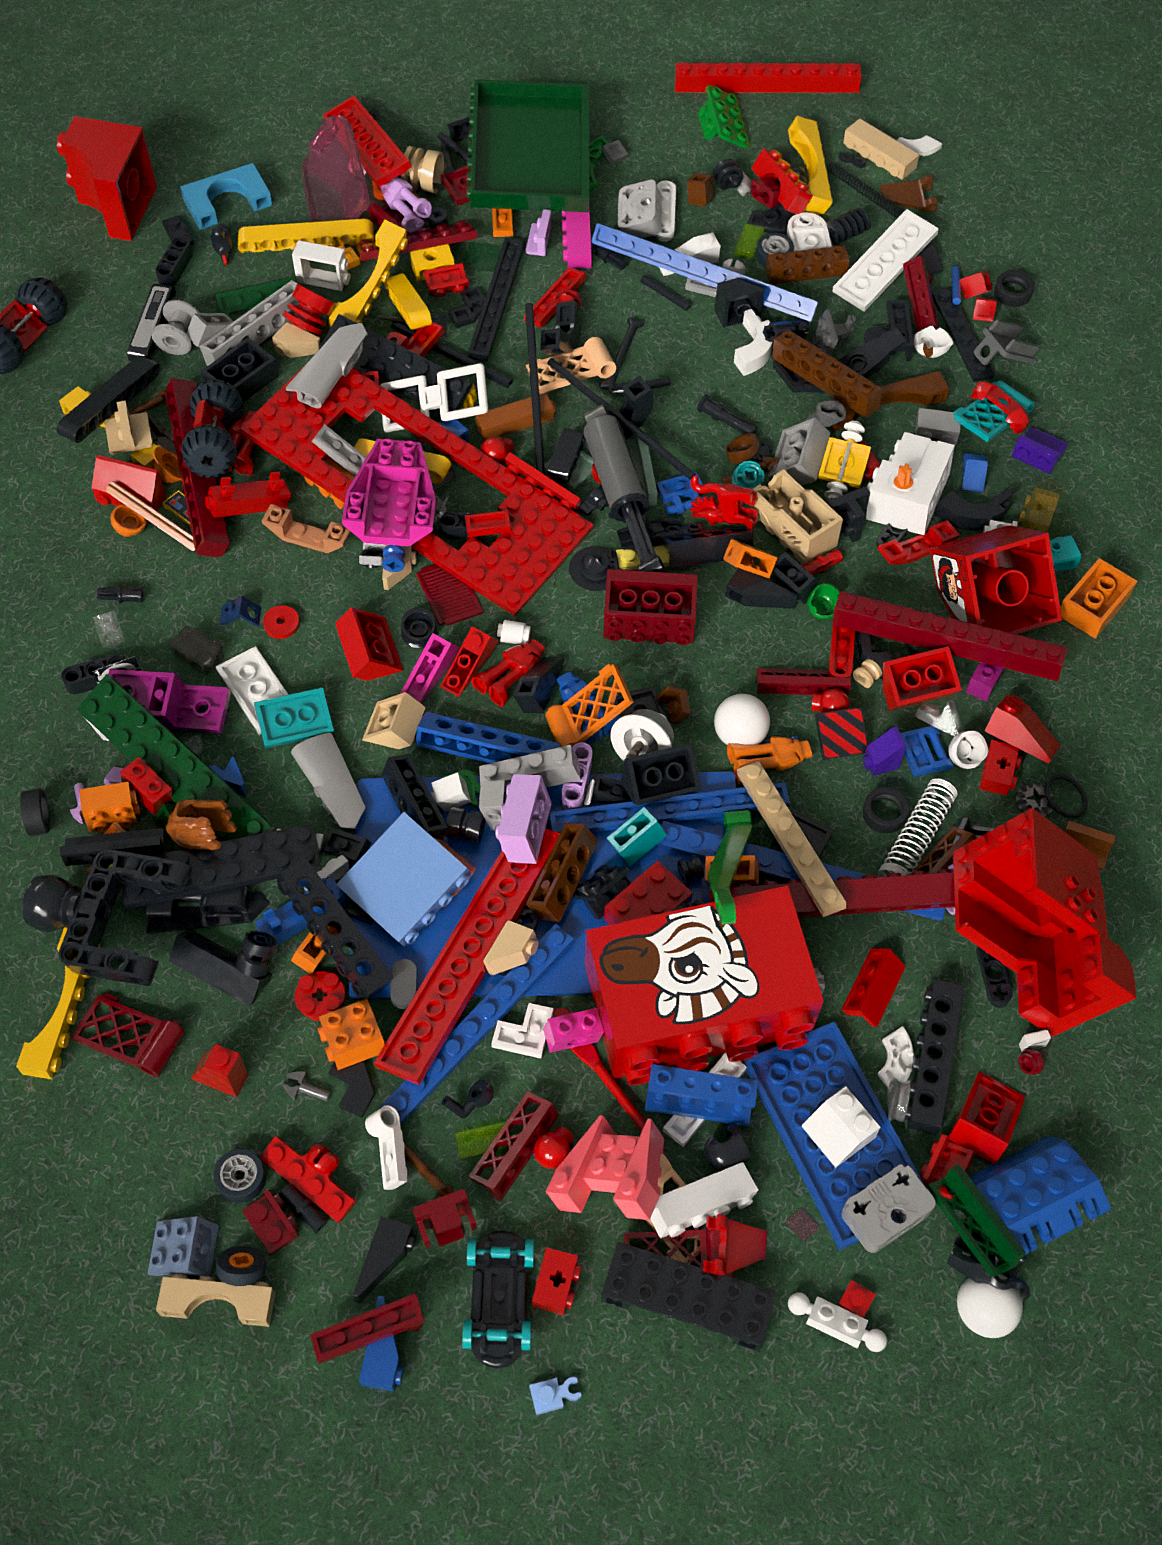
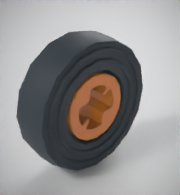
(241, 1265)

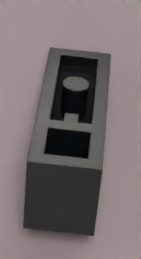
(385, 1253)

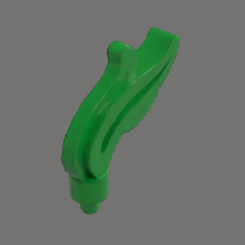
(472, 785)

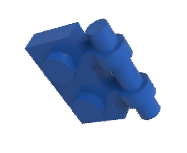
(675, 489)

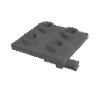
(826, 334)

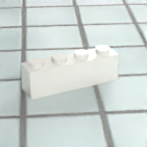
(703, 1198)

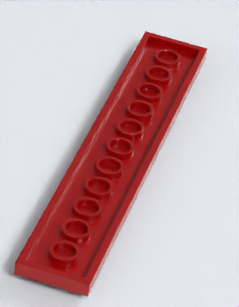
(460, 966)

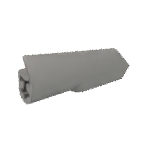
(327, 366)
(331, 779)

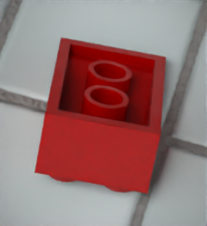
(1020, 726)
(987, 1118)

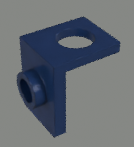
(238, 608)

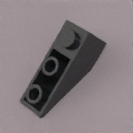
(756, 591)
(537, 685)

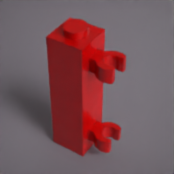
(247, 497)

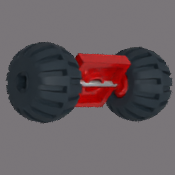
(27, 317)
(209, 446)

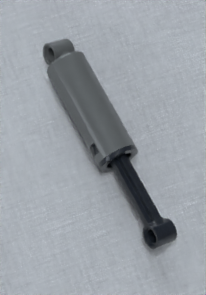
(621, 482)

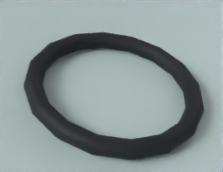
(1055, 807)

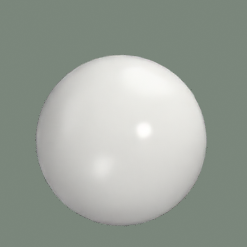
(742, 720)
(989, 1309)

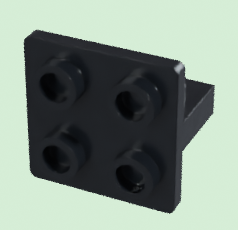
(602, 888)

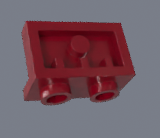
(270, 1222)

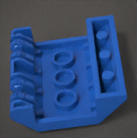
(1042, 1191)

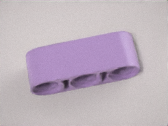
(578, 788)

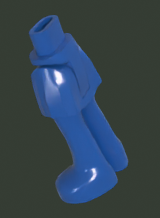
(568, 688)

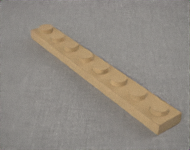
(791, 839)

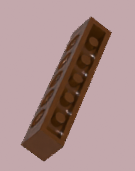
(827, 373)

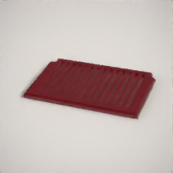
(448, 596)

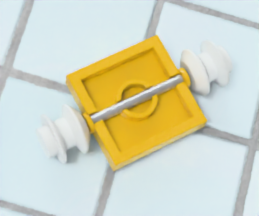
(844, 461)

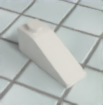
(701, 247)

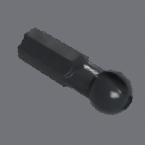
(798, 326)

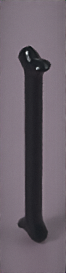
(633, 325)

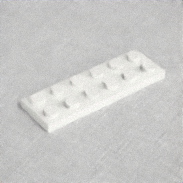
(885, 260)

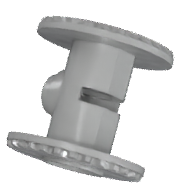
(173, 336)

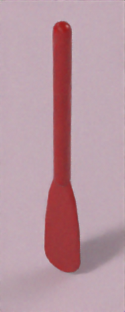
(590, 1057)

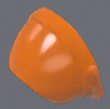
(167, 465)

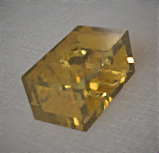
(1039, 510)

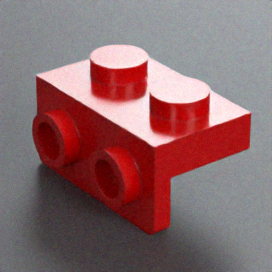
(446, 280)
(944, 1157)

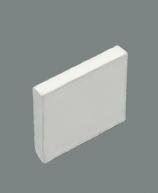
(588, 796)

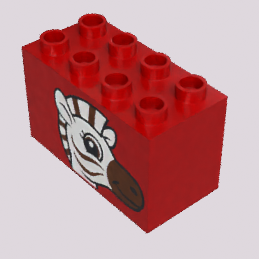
(696, 988)

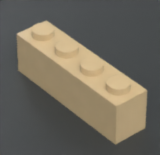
(881, 149)

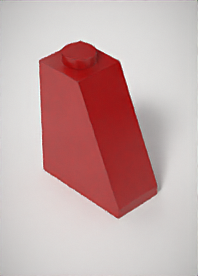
(221, 1070)

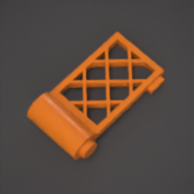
(563, 721)

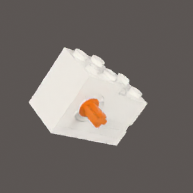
(910, 483)

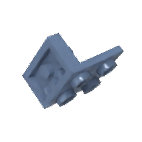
(183, 1247)

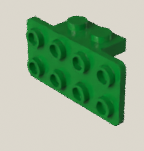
(724, 116)

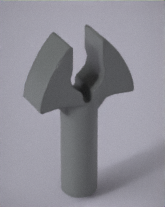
(304, 1087)

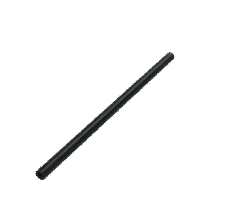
(534, 383)
(622, 419)

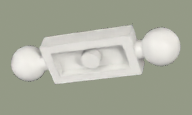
(837, 1322)

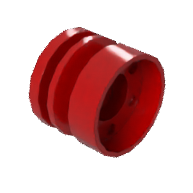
(309, 310)

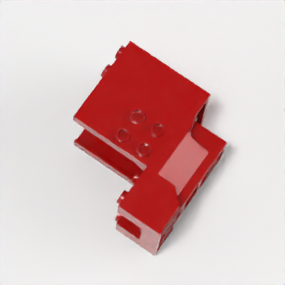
(1040, 910)

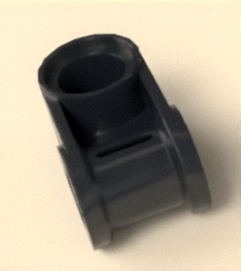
(453, 525)

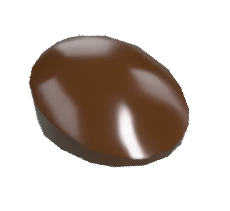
(747, 448)

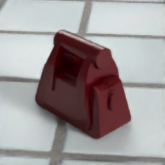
(766, 191)

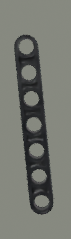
(103, 402)

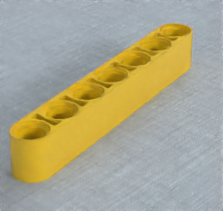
(287, 235)

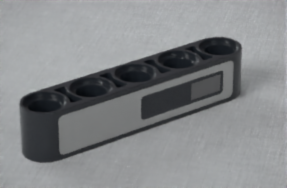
(150, 317)

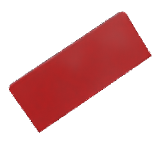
(874, 986)

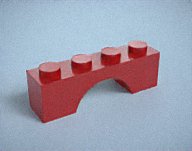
(793, 192)

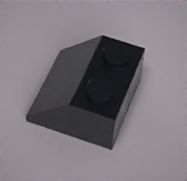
(734, 298)

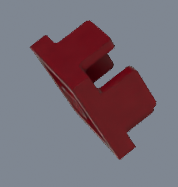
(444, 1218)

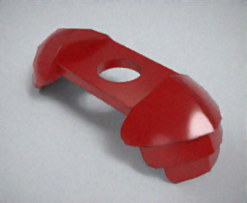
(1016, 413)

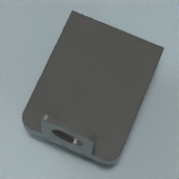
(1003, 338)

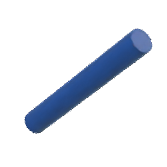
(956, 295)

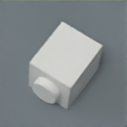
(450, 792)

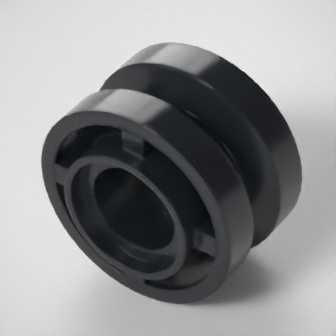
(728, 174)

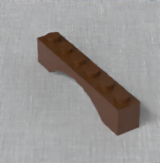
(922, 390)

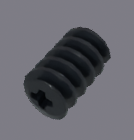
(848, 225)

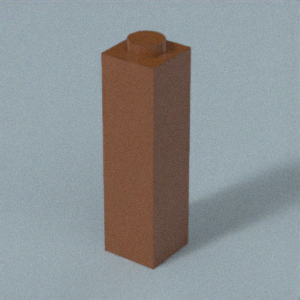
(513, 417)

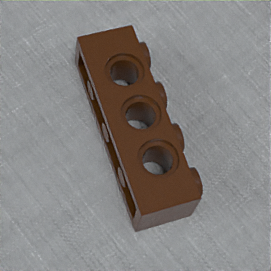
(807, 265)
(562, 872)

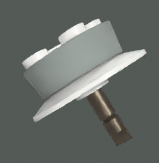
(641, 733)

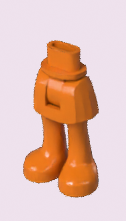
(782, 751)

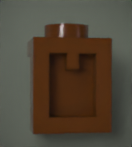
(677, 703)

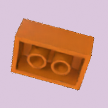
(1097, 598)

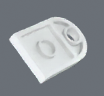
(809, 235)

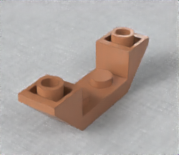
(280, 522)

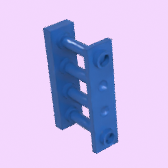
(701, 1095)

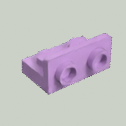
(539, 235)

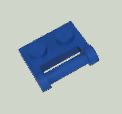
(918, 752)

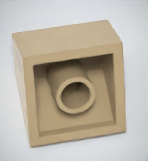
(394, 721)

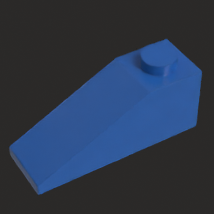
(381, 1362)

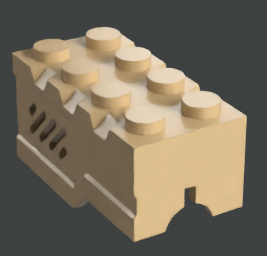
(797, 517)

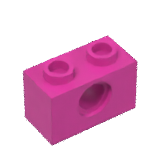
(573, 1030)

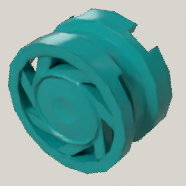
(748, 475)

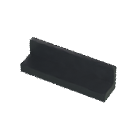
(704, 546)
(85, 848)
(215, 966)

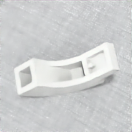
(756, 354)

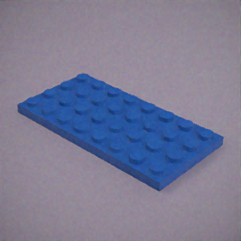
(792, 1089)

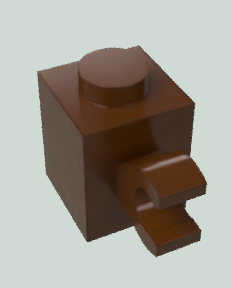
(700, 189)

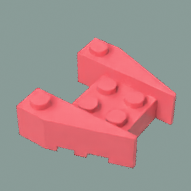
(611, 1164)

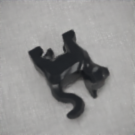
(974, 1270)

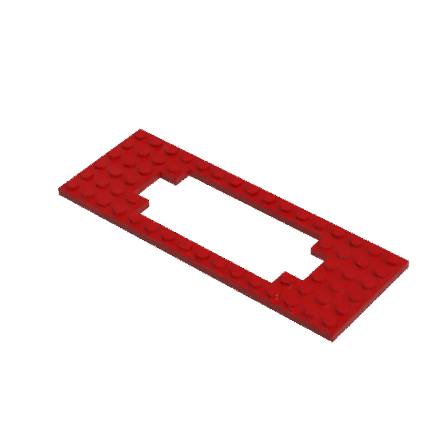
(506, 571)

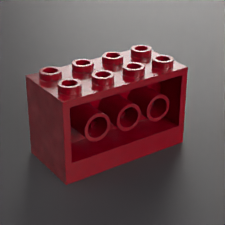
(650, 606)

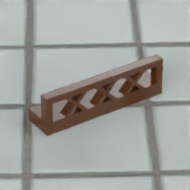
(942, 847)

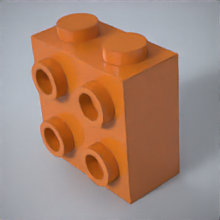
(109, 804)
(351, 1034)

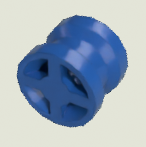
(393, 558)

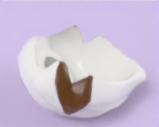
(932, 342)

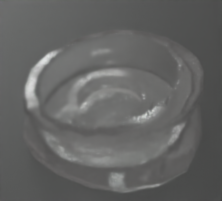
(897, 1099)

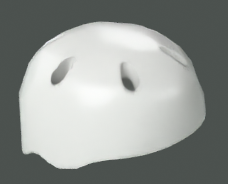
(961, 749)

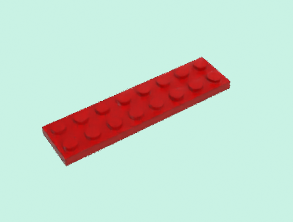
(376, 150)

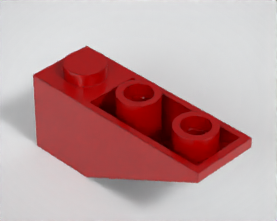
(469, 660)

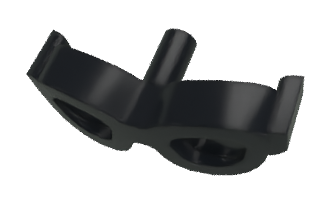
(850, 158)

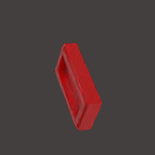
(488, 523)

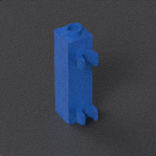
(286, 923)

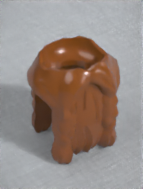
(197, 830)

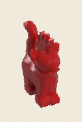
(730, 503)

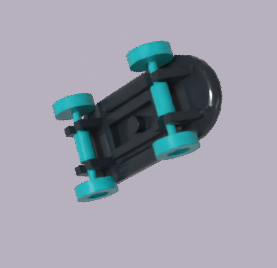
(499, 1298)

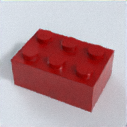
(649, 895)

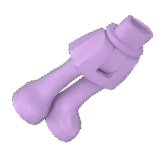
(396, 194)

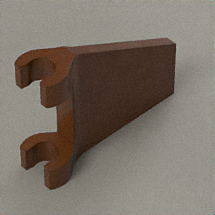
(911, 194)

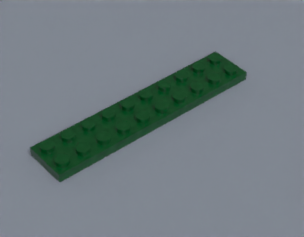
(142, 735)

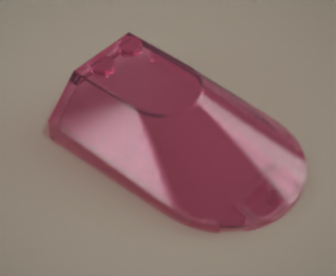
(334, 174)

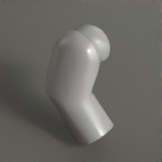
(745, 185)

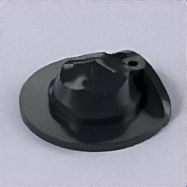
(590, 567)

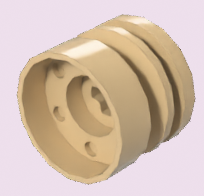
(425, 168)

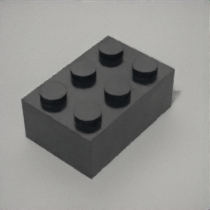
(244, 367)

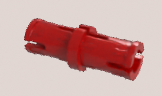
(822, 563)

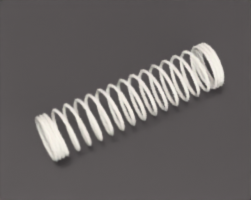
(947, 800)

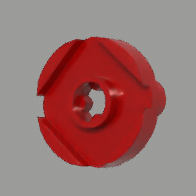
(309, 985)

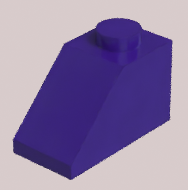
(885, 753)

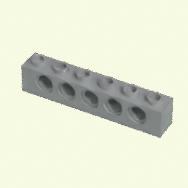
(255, 324)

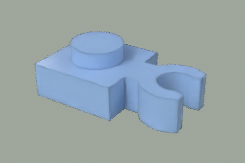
(548, 1395)

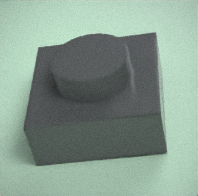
(614, 152)

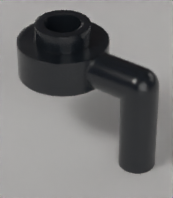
(478, 1096)

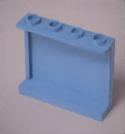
(404, 879)

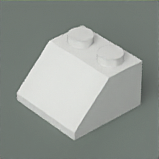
(841, 1127)

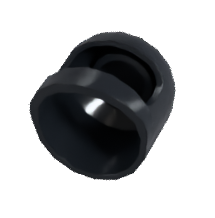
(727, 1154)

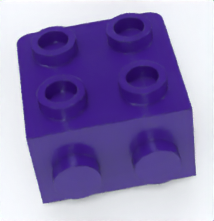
(1039, 449)

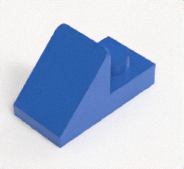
(974, 472)
(231, 776)

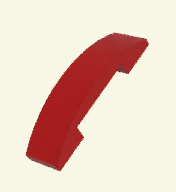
(918, 546)

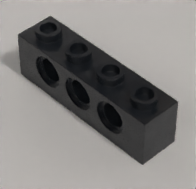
(413, 795)

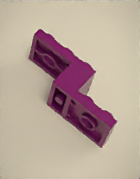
(177, 703)

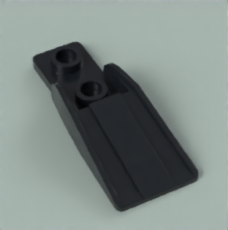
(874, 354)
(657, 530)

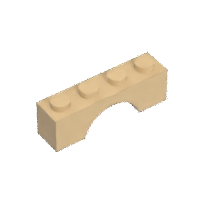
(182, 1295)

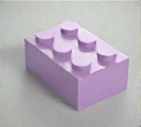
(523, 818)

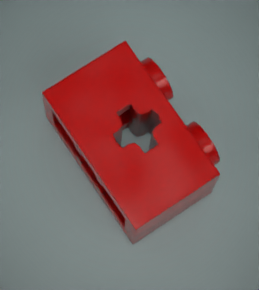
(993, 777)
(148, 785)
(556, 1265)

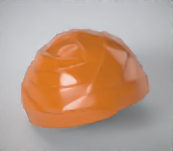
(127, 521)

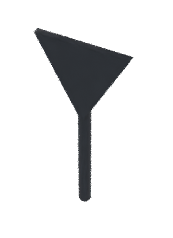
(442, 321)

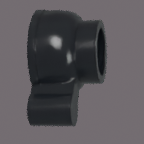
(595, 500)

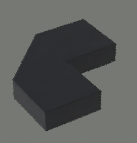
(468, 314)
(359, 1092)

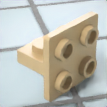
(127, 431)

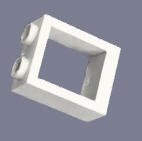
(304, 274)

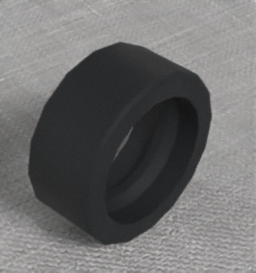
(1013, 299)
(35, 812)
(881, 825)

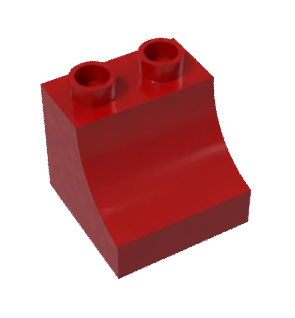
(109, 171)

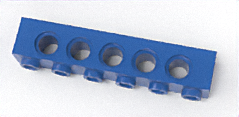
(476, 740)

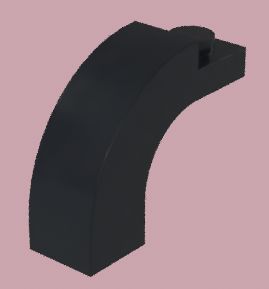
(566, 332)
(637, 403)
(970, 515)

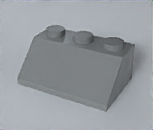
(801, 451)

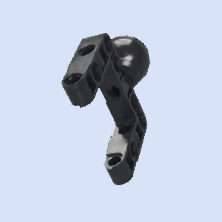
(56, 904)

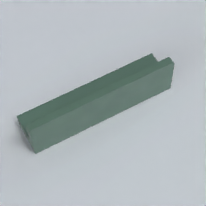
(642, 461)

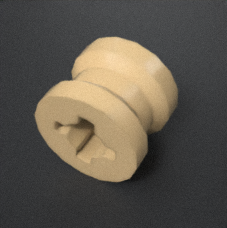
(867, 673)

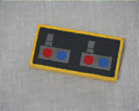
(177, 505)

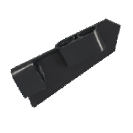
(215, 909)

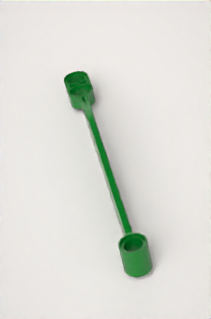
(726, 861)

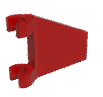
(738, 1245)

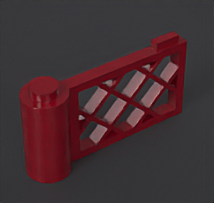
(157, 1044)
(708, 1244)

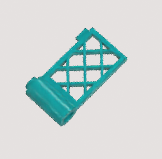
(995, 428)

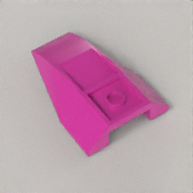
(391, 495)

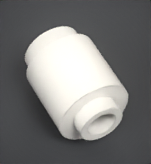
(513, 632)

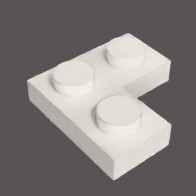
(527, 1038)

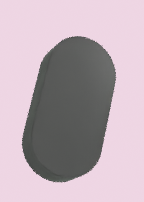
(404, 983)

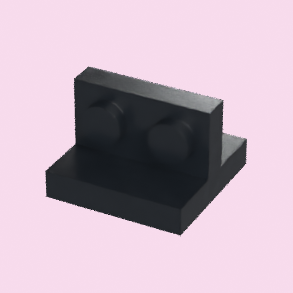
(852, 509)

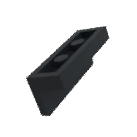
(899, 317)

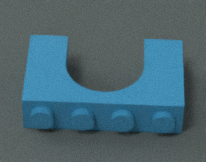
(242, 180)

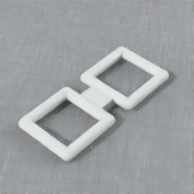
(436, 396)

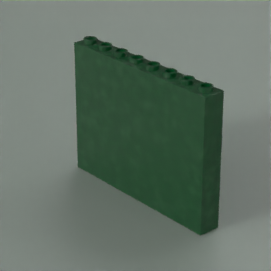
(529, 146)

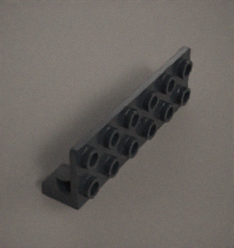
(689, 1295)

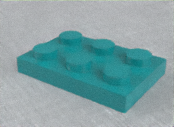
(293, 717)

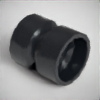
(465, 825)
(256, 953)

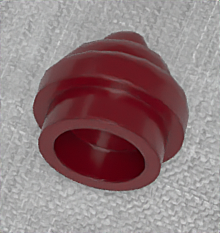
(1031, 1061)

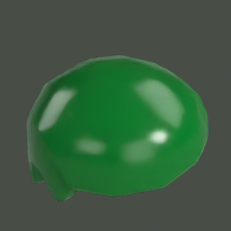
(821, 596)

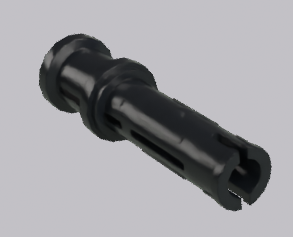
(719, 412)

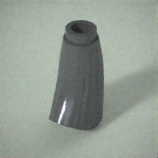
(828, 413)

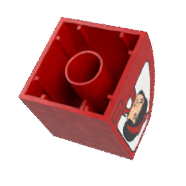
(999, 579)

